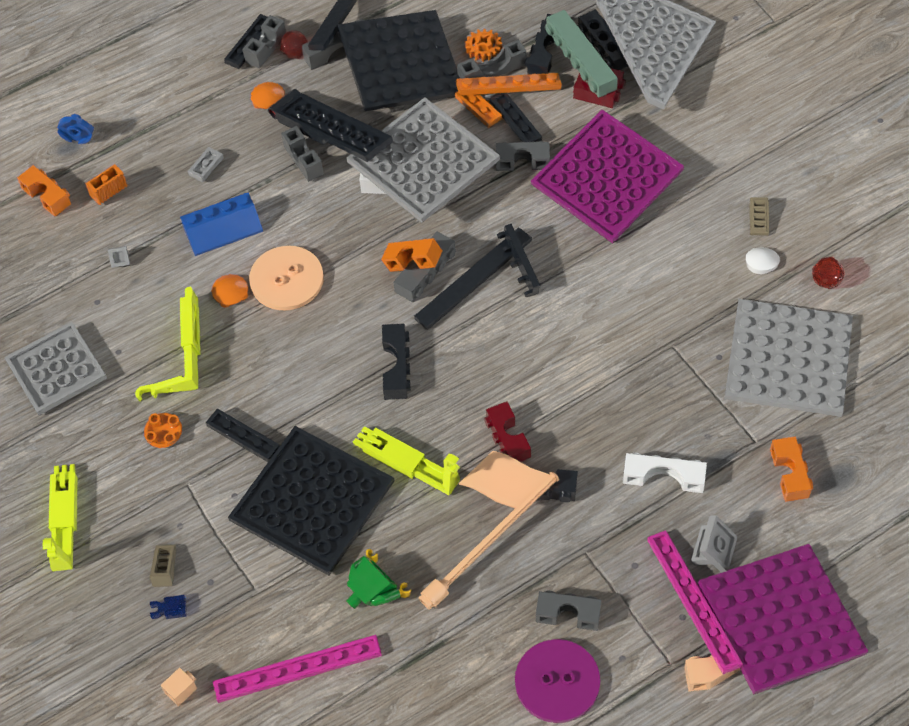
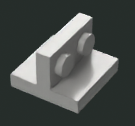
(715, 544)

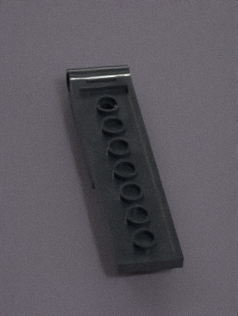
(329, 125)

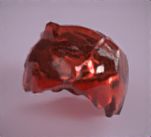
(292, 44)
(828, 272)

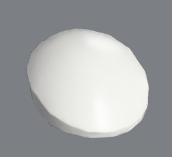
(762, 260)

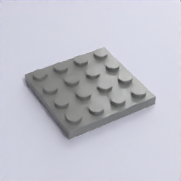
(55, 368)

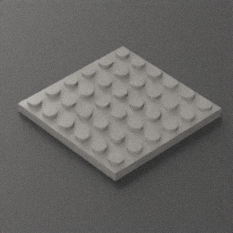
(427, 161)
(789, 357)

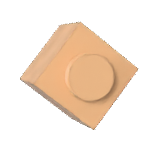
(179, 686)

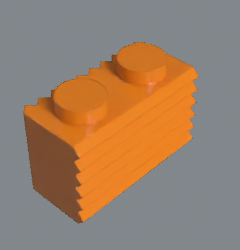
(106, 184)

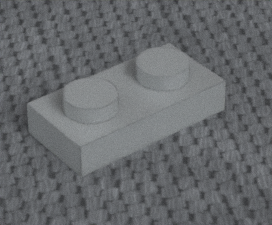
(205, 164)

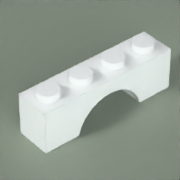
(642, 467)

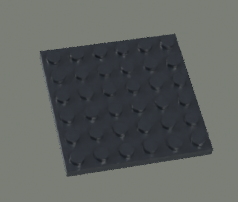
(399, 59)
(311, 500)

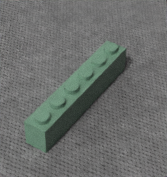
(581, 53)

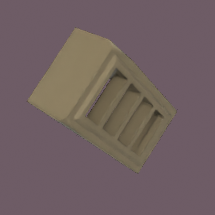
(759, 204)
(163, 578)

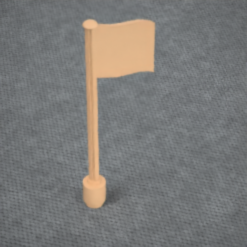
(504, 482)

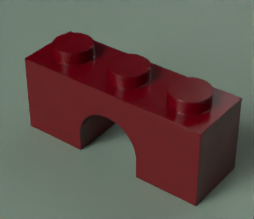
(500, 419)

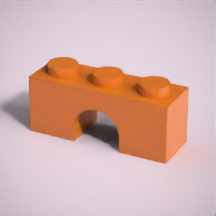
(36, 181)
(423, 252)
(788, 453)

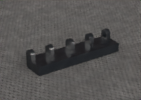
(521, 260)

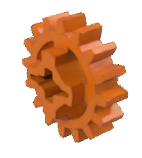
(483, 45)

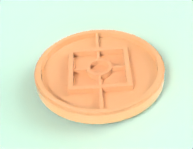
(286, 278)

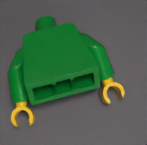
(372, 584)

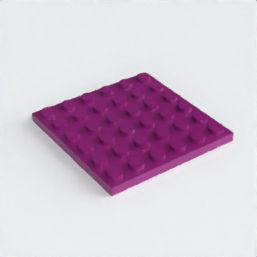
(607, 176)
(782, 618)

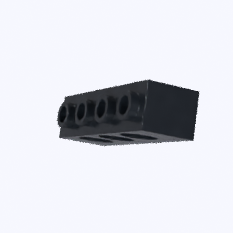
(602, 39)

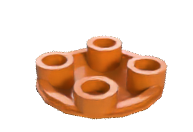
(266, 94)
(229, 290)
(162, 430)

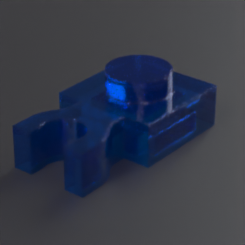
(172, 607)

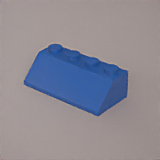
(221, 224)

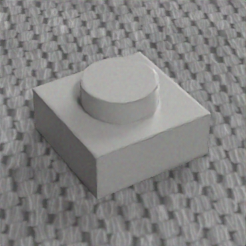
(118, 256)

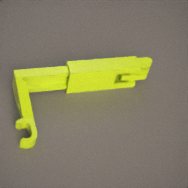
(190, 343)
(409, 460)
(62, 518)

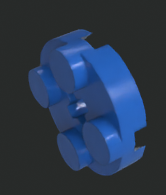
(75, 128)

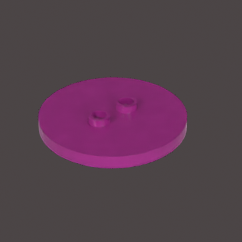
(557, 681)

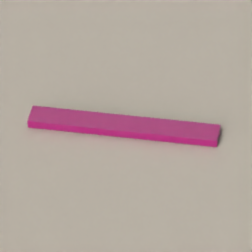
(695, 602)
(297, 668)

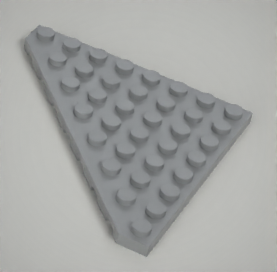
(656, 41)

